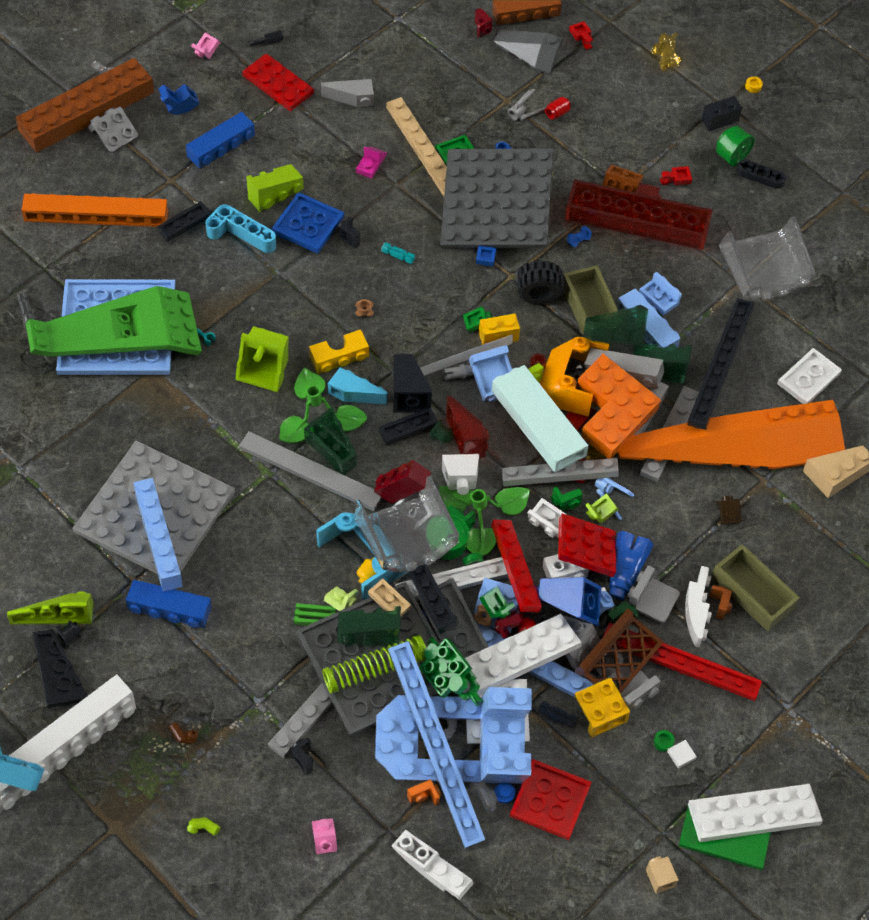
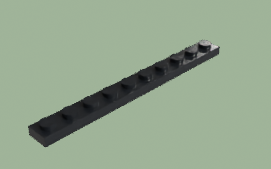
(720, 364)

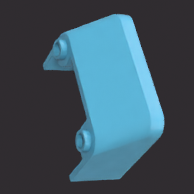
(344, 523)

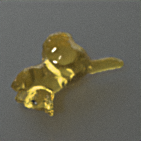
(666, 50)

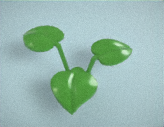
(310, 387)
(510, 500)

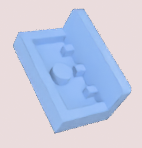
(661, 294)

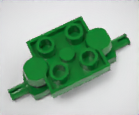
(449, 671)

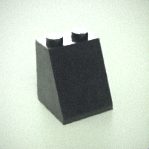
(410, 386)

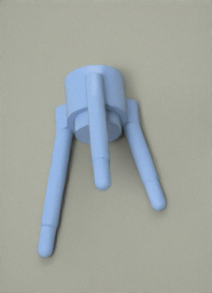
(606, 485)

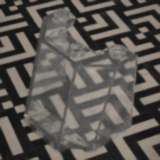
(769, 262)
(409, 532)

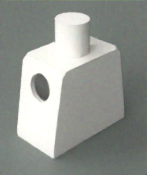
(460, 471)

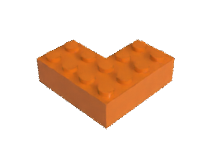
(623, 405)

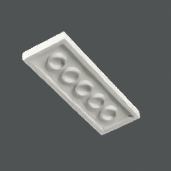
(523, 652)
(754, 812)

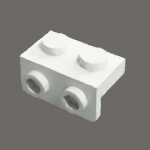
(546, 516)

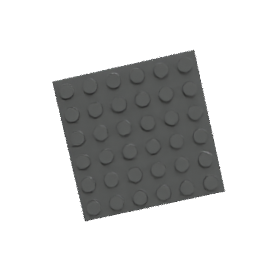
(497, 198)
(362, 702)

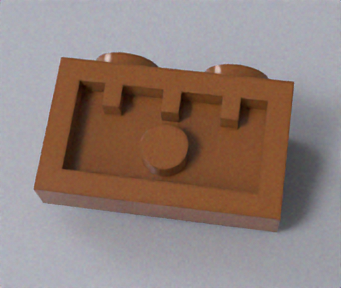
(622, 179)

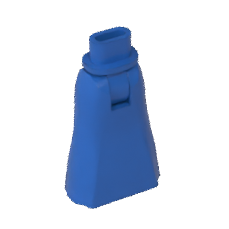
(629, 562)

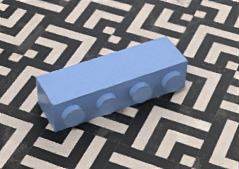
(657, 328)

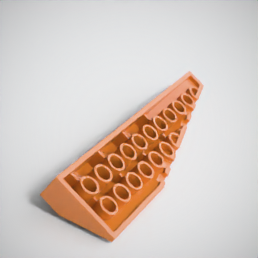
(754, 438)

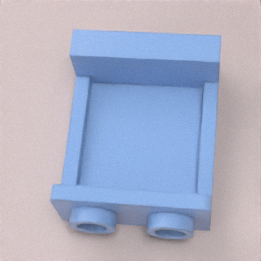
(487, 367)

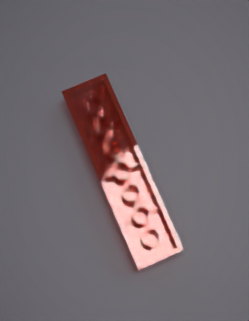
(638, 214)

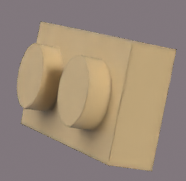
(388, 597)

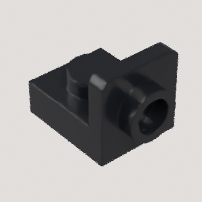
(348, 233)
(301, 757)

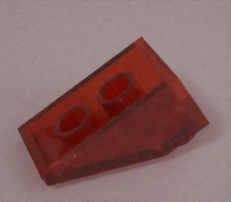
(467, 429)

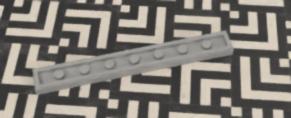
(310, 470)

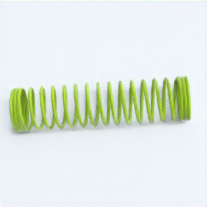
(418, 649)

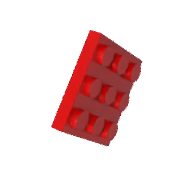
(587, 545)
(550, 799)

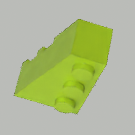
(273, 186)

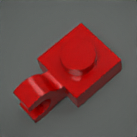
(582, 32)
(678, 175)

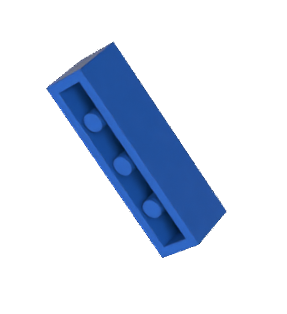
(220, 140)
(170, 604)

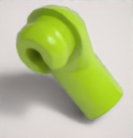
(202, 823)

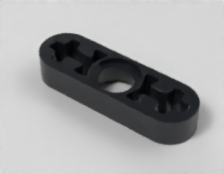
(747, 173)

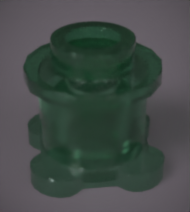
(442, 433)

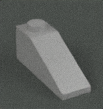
(351, 92)

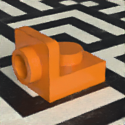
(421, 792)

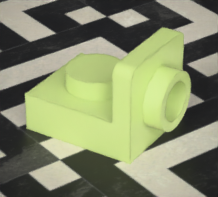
(340, 599)

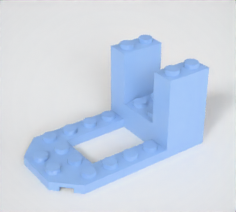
(501, 737)

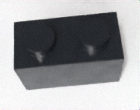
(721, 113)

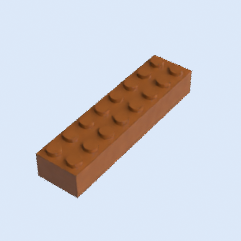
(78, 106)

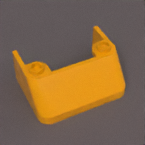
(563, 387)

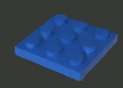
(308, 222)

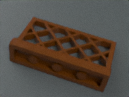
(610, 639)

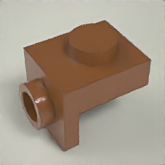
(723, 594)

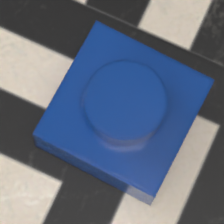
(485, 256)

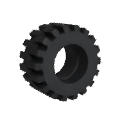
(540, 282)

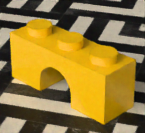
(326, 358)

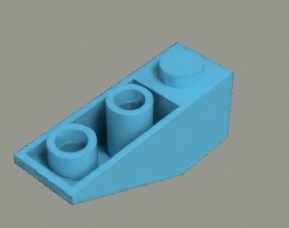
(352, 388)

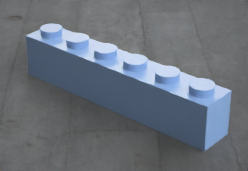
(157, 534)

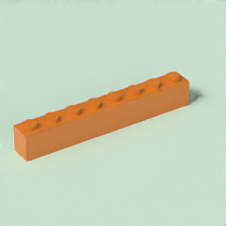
(94, 210)

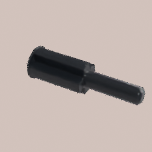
(268, 38)

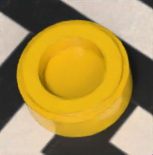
(753, 84)

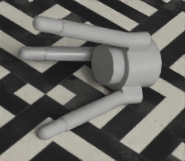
(517, 111)

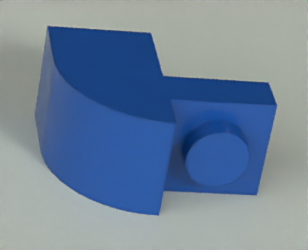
(180, 101)

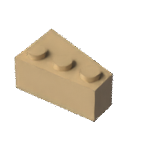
(837, 469)

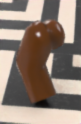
(181, 736)

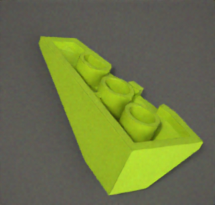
(58, 610)

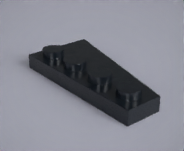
(56, 671)

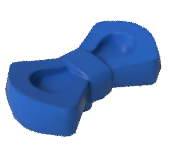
(574, 239)

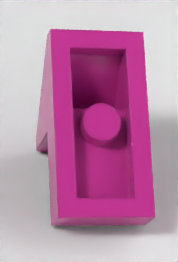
(371, 161)

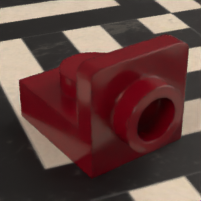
(483, 22)
(511, 620)

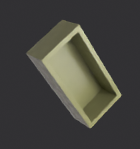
(587, 294)
(755, 587)

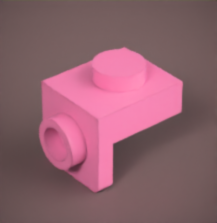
(206, 46)
(324, 836)

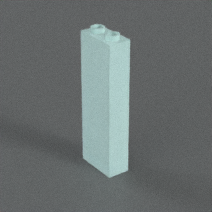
(539, 418)

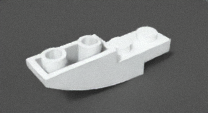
(696, 608)
(432, 866)

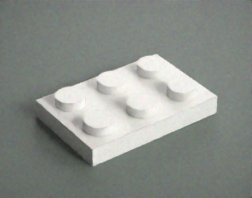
(809, 376)

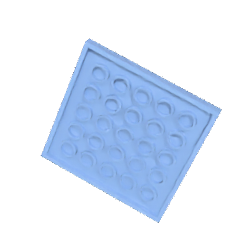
(86, 293)

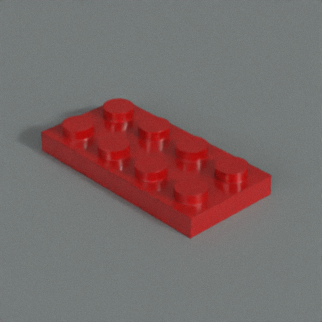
(278, 82)

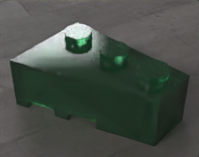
(622, 327)
(674, 359)
(331, 442)
(369, 628)

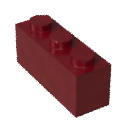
(401, 481)

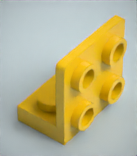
(603, 707)

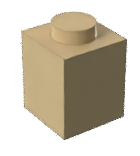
(661, 874)

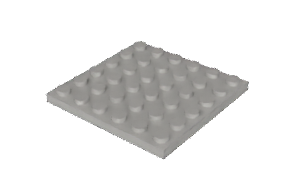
(186, 495)

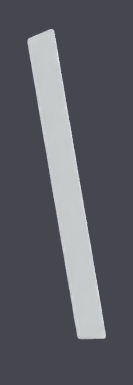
(458, 358)

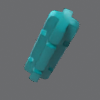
(398, 253)

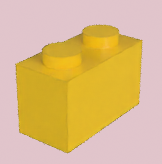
(499, 327)

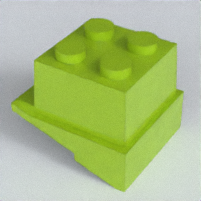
(262, 358)

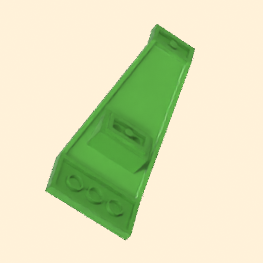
(137, 322)

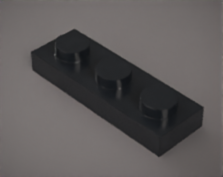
(183, 221)
(408, 426)

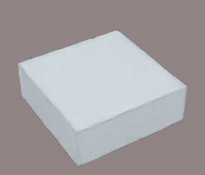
(681, 754)

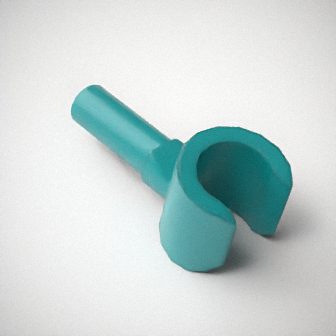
(206, 336)

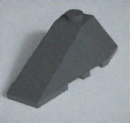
(535, 48)

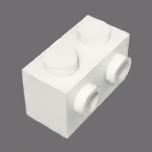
(559, 569)

